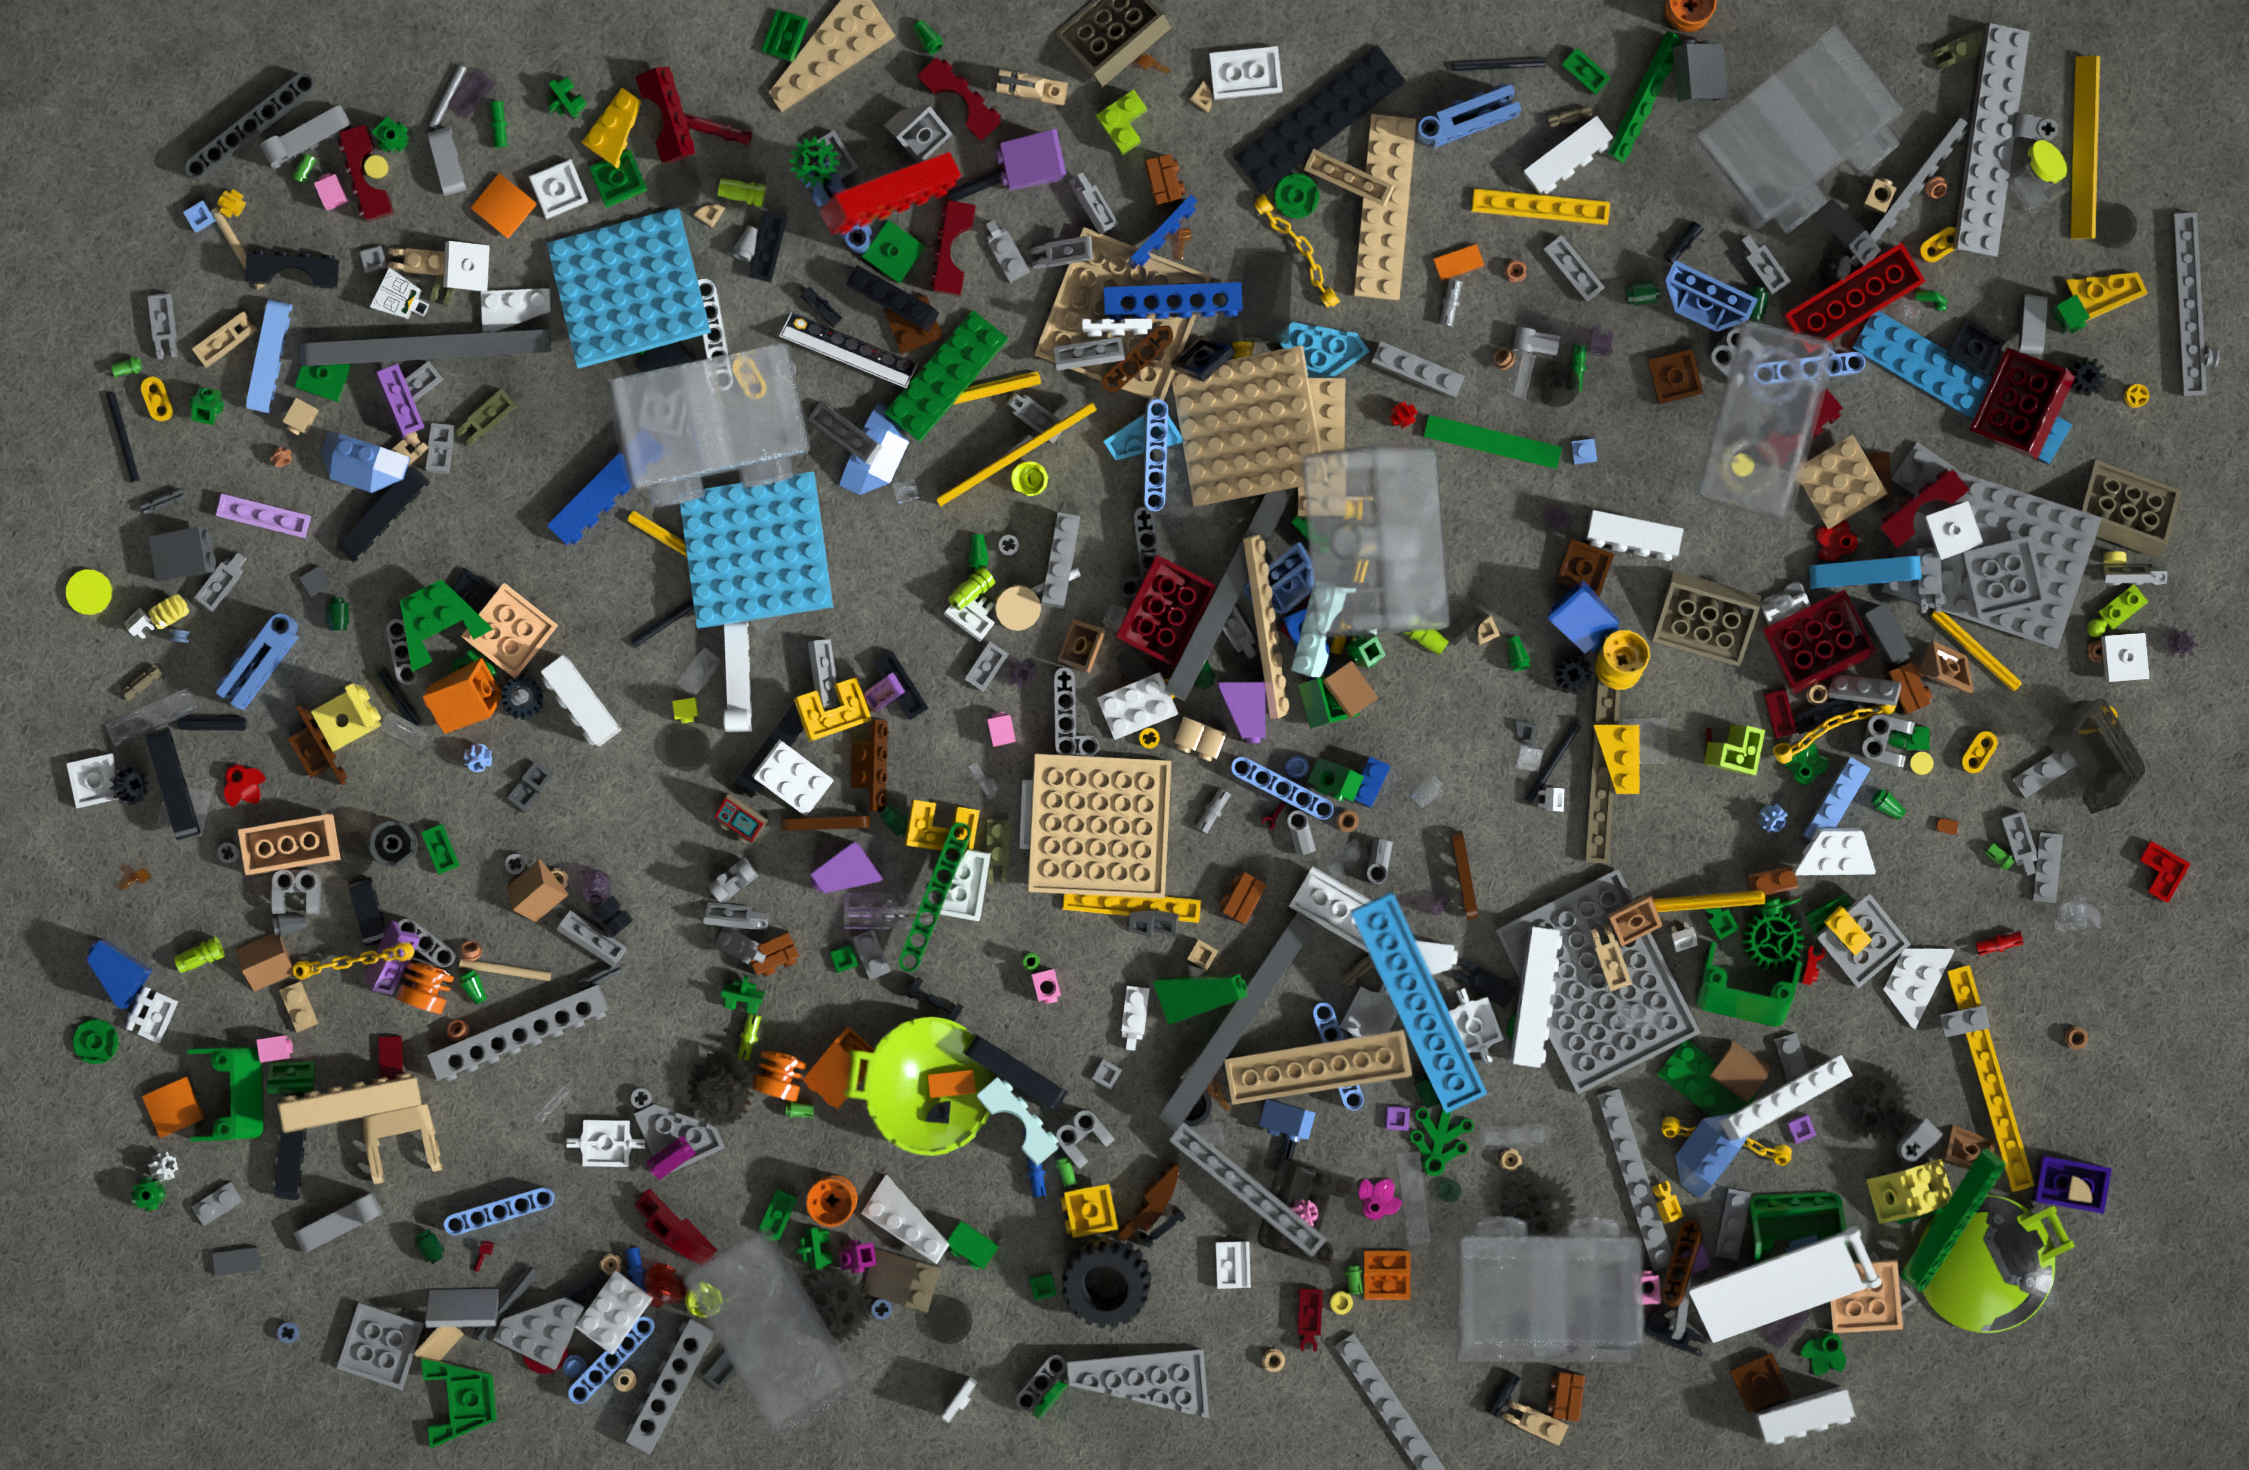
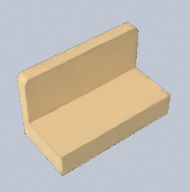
(439, 1343)

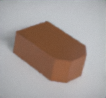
(1947, 826)

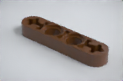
(1139, 361)
(825, 823)
(1464, 874)
(1681, 1263)

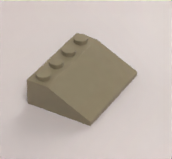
(1112, 35)
(2132, 508)
(1707, 618)

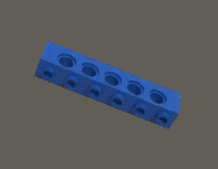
(1231, 292)

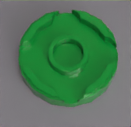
(1290, 193)
(100, 1046)
(1049, 1399)

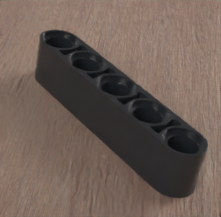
(382, 513)
(787, 732)
(172, 783)
(1015, 1072)
(289, 1161)

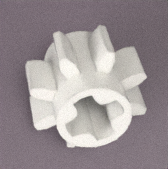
(163, 1166)

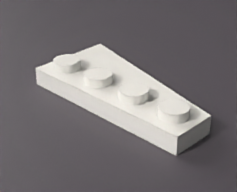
(898, 1216)

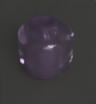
(596, 886)

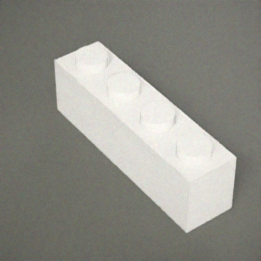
(1567, 155)

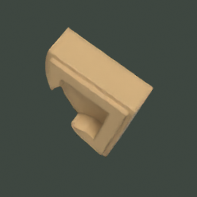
(1202, 97)
(709, 214)
(1487, 630)
(2079, 1190)

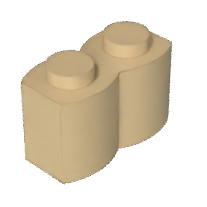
(1199, 738)

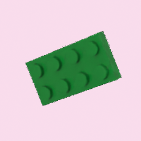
(1690, 1073)

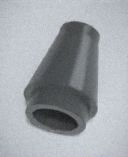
(288, 924)

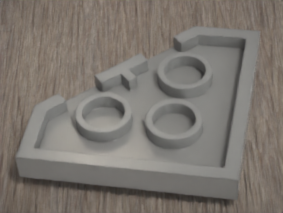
(665, 1126)
(541, 1331)

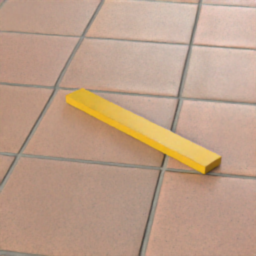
(2085, 147)
(1016, 453)

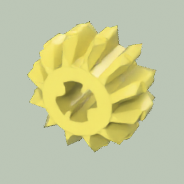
(168, 611)

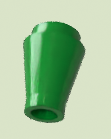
(929, 39)
(978, 552)
(1517, 654)
(1886, 803)
(472, 985)

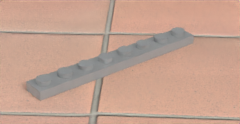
(1915, 185)
(2189, 304)
(1635, 1178)
(1248, 1189)
(1388, 1404)

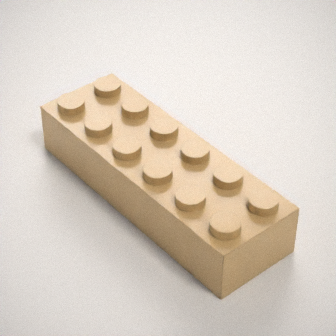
(1329, 411)
(349, 1103)

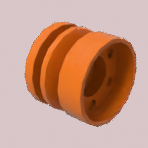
(1687, 21)
(425, 987)
(779, 1075)
(822, 1209)

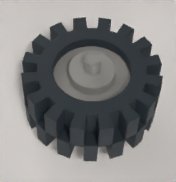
(522, 697)

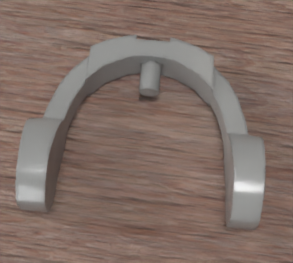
(1782, 600)

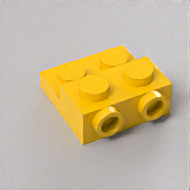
(1089, 1210)

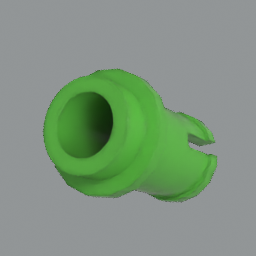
(304, 168)
(126, 367)
(2000, 857)
(1037, 961)
(799, 1110)
(1066, 1171)
(1354, 1279)

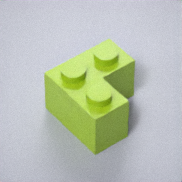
(1117, 121)
(1740, 753)

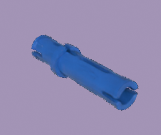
(1035, 1175)

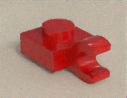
(1810, 971)

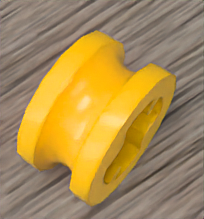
(1146, 731)

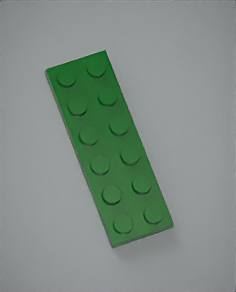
(946, 376)

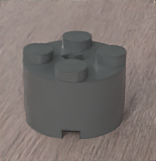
(406, 844)

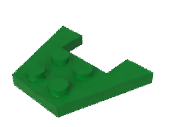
(433, 611)
(469, 1399)

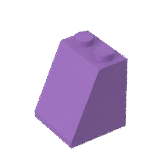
(1031, 160)
(1247, 708)
(846, 871)

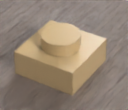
(1202, 954)

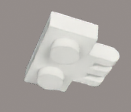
(972, 618)

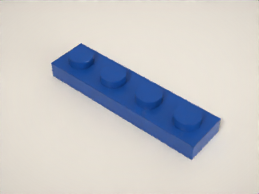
(1157, 240)

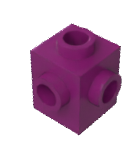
(856, 1256)

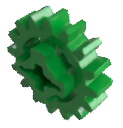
(821, 154)

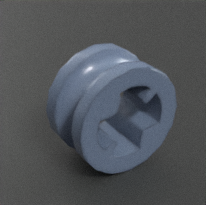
(178, 636)
(886, 1314)
(286, 1339)

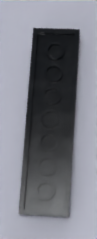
(1319, 119)

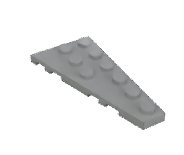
(1158, 1379)

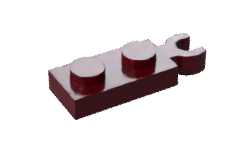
(1310, 1315)

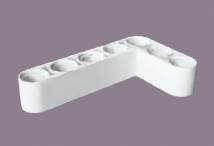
(715, 323)
(738, 685)

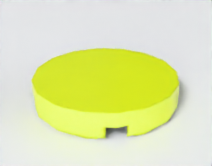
(2047, 161)
(89, 592)

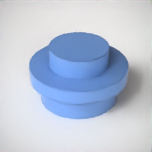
(1296, 767)
(574, 1366)

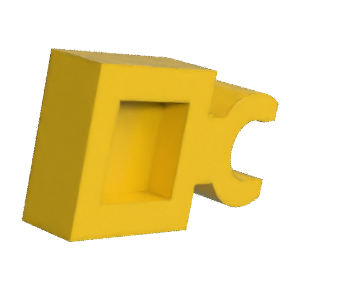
(1667, 1205)

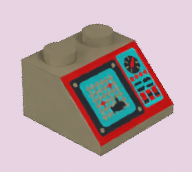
(740, 818)

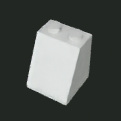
(1438, 956)

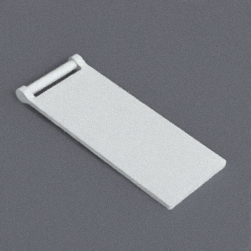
(1782, 1286)

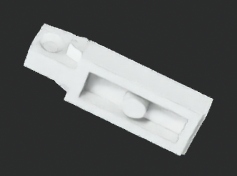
(1134, 1015)

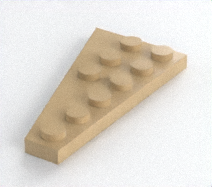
(842, 40)

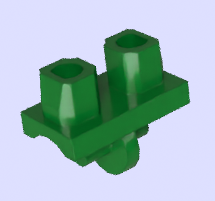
(562, 87)
(744, 992)
(810, 1248)

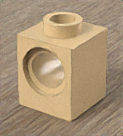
(1875, 204)
(300, 416)

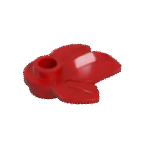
(1832, 541)
(244, 788)

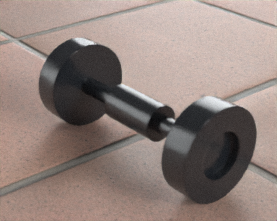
(932, 999)

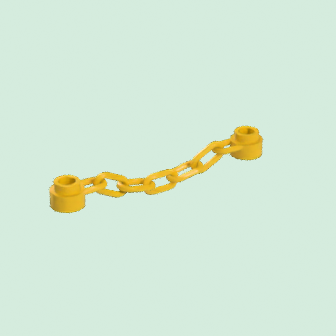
(1264, 206)
(1783, 751)
(307, 966)
(1781, 1153)

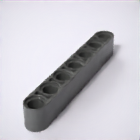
(239, 130)

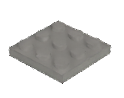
(2005, 577)
(1885, 944)
(380, 1346)

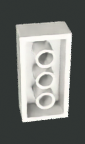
(1633, 534)
(580, 700)
(1804, 1414)

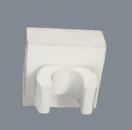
(137, 622)
(1553, 799)
(1684, 939)

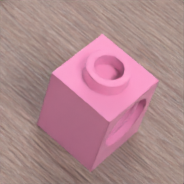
(331, 191)
(1001, 729)
(1048, 975)
(274, 1048)
(1654, 1296)

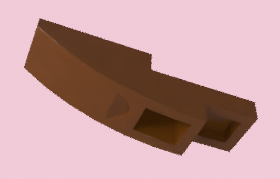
(1158, 1196)

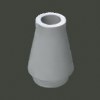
(746, 244)

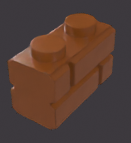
(1163, 180)
(1912, 693)
(1773, 880)
(1243, 897)
(778, 951)
(1567, 1396)

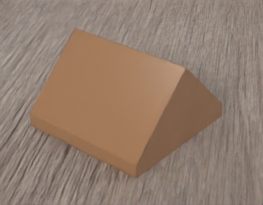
(1081, 646)
(1947, 667)
(1350, 689)
(535, 892)
(1634, 919)
(265, 961)
(1740, 1071)
(1965, 1146)

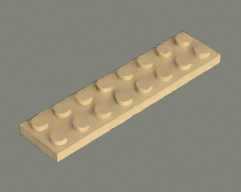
(1381, 227)
(1318, 1067)

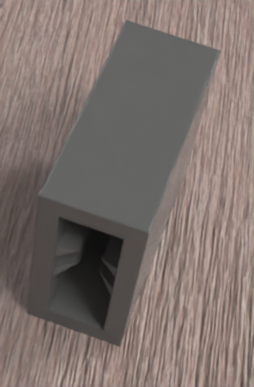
(1700, 71)
(1848, 232)
(182, 554)
(1887, 634)

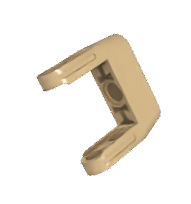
(396, 1123)

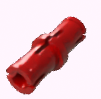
(1999, 943)

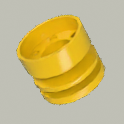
(1625, 649)

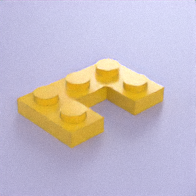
(821, 723)
(924, 835)

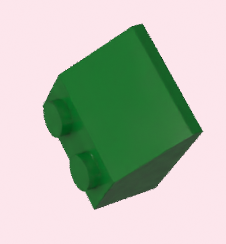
(1320, 704)

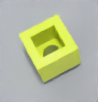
(685, 709)

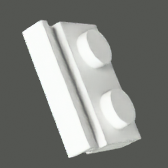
(1233, 1264)

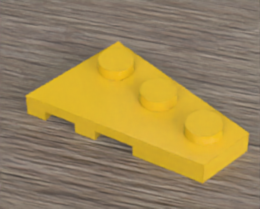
(611, 130)
(2106, 293)
(1621, 756)

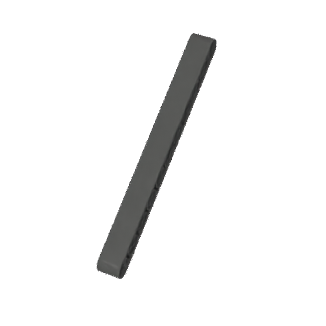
(425, 346)
(1224, 598)
(1236, 1021)

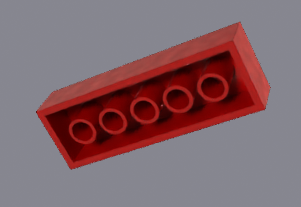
(890, 194)
(1857, 296)

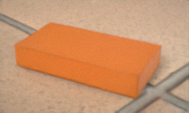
(1458, 262)
(951, 1084)

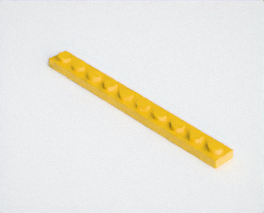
(1992, 1084)

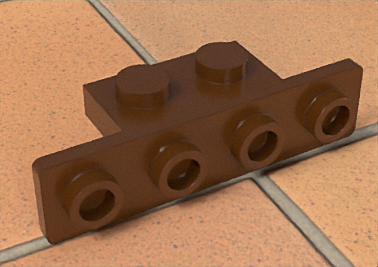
(311, 750)
(870, 765)

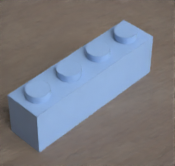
(1838, 797)

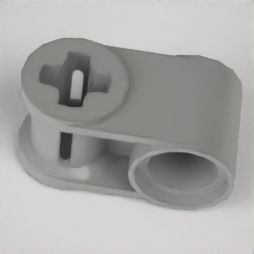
(2030, 127)

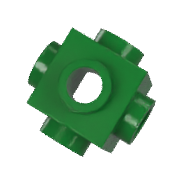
(385, 130)
(206, 405)
(1365, 651)
(156, 1191)

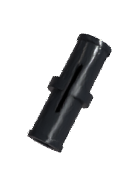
(1683, 242)
(821, 307)
(1503, 1393)

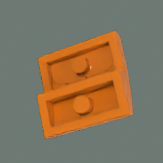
(503, 205)
(173, 1107)
(1386, 1275)

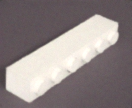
(1534, 997)
(1785, 1098)

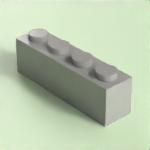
(1417, 370)
(1060, 560)

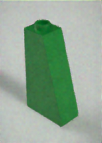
(1193, 995)

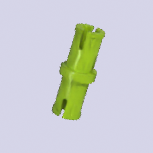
(748, 1036)

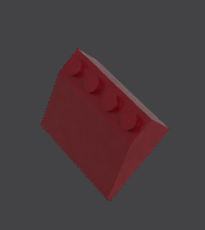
(2022, 403)
(1166, 611)
(1819, 642)

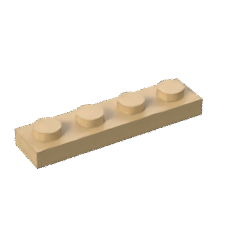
(1349, 178)

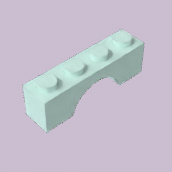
(1311, 651)
(998, 1099)

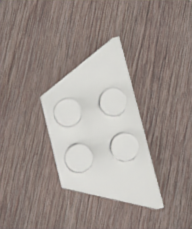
(1836, 853)
(1915, 980)

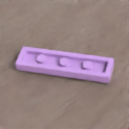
(263, 515)

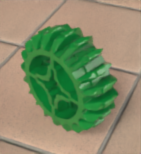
(1776, 949)

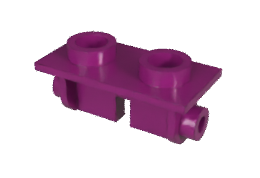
(670, 1158)

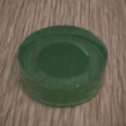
(1449, 1190)

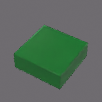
(843, 958)
(1043, 1286)

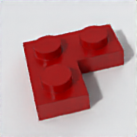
(2169, 868)

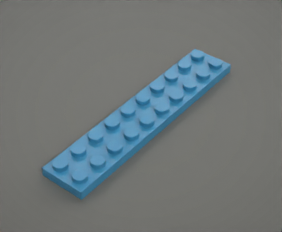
(1926, 368)
(1418, 1002)

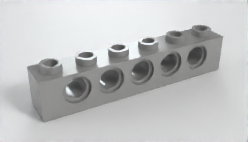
(647, 1440)

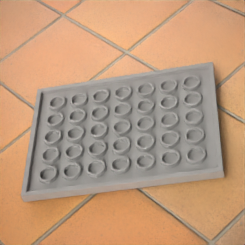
(2060, 541)
(1583, 1006)

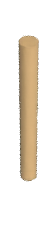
(231, 238)
(506, 970)

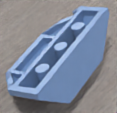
(1706, 298)
(361, 463)
(860, 476)
(1289, 579)
(1706, 1155)

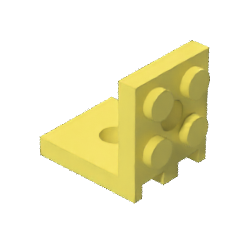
(361, 716)
(1910, 1191)

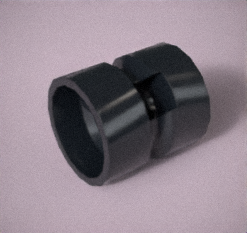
(612, 916)

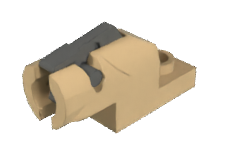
(1032, 87)

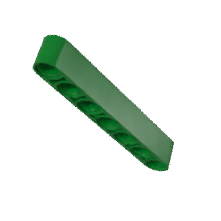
(935, 885)
(1953, 1219)

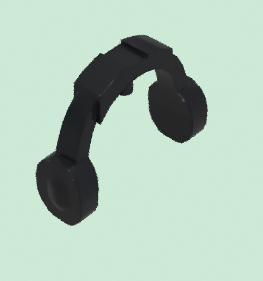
(1163, 1228)

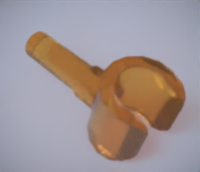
(1146, 61)
(1184, 235)
(141, 875)
(1219, 1096)

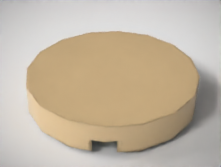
(1017, 607)

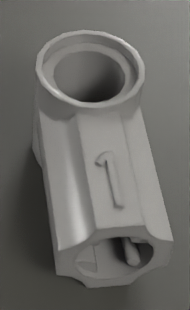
(1532, 341)
(1301, 835)
(1379, 859)

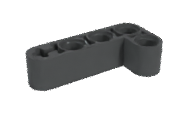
(1143, 552)

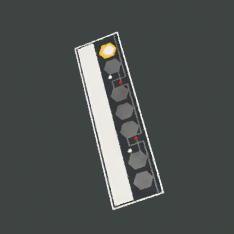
(848, 350)

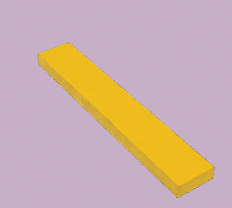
(1540, 206)
(1122, 905)

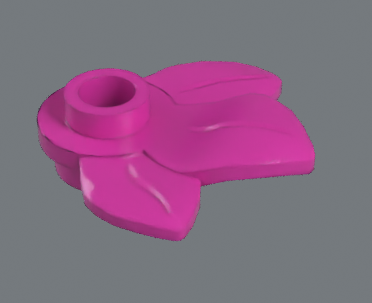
(1378, 1195)

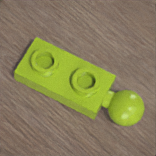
(2117, 611)

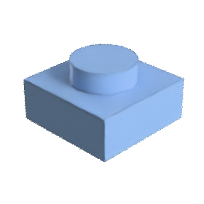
(199, 216)
(1584, 451)

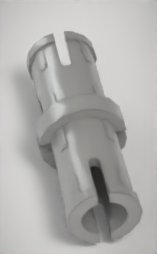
(1450, 302)
(1213, 810)

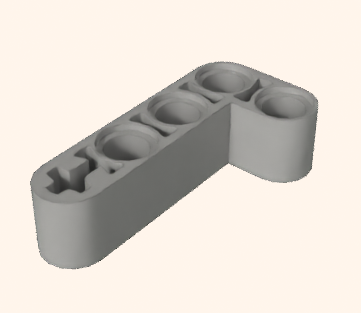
(305, 137)
(1069, 712)
(338, 1223)

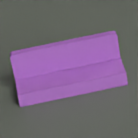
(399, 400)
(384, 974)

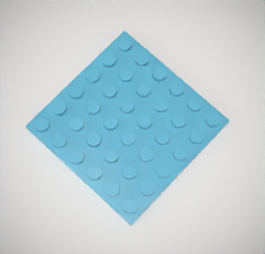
(628, 288)
(756, 551)

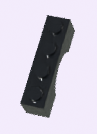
(263, 267)
(892, 298)

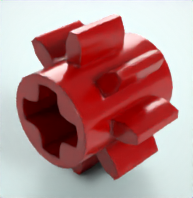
(1403, 415)

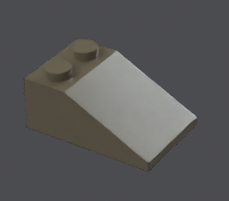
(902, 1280)

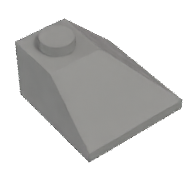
(918, 131)

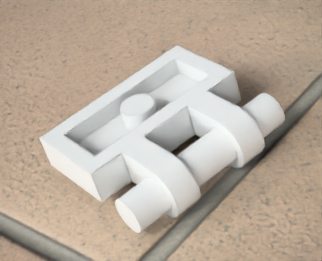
(157, 1017)

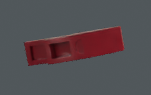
(677, 1234)

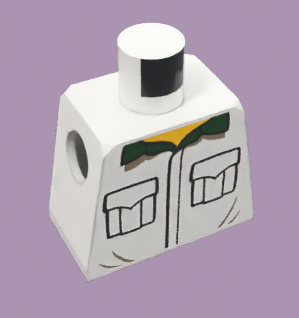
(398, 297)

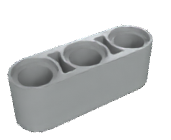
(446, 161)
(2032, 325)
(395, 642)
(436, 947)
(1035, 1392)

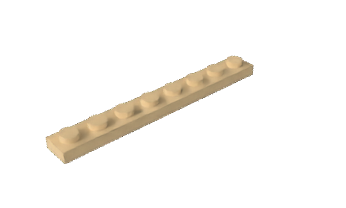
(1265, 624)

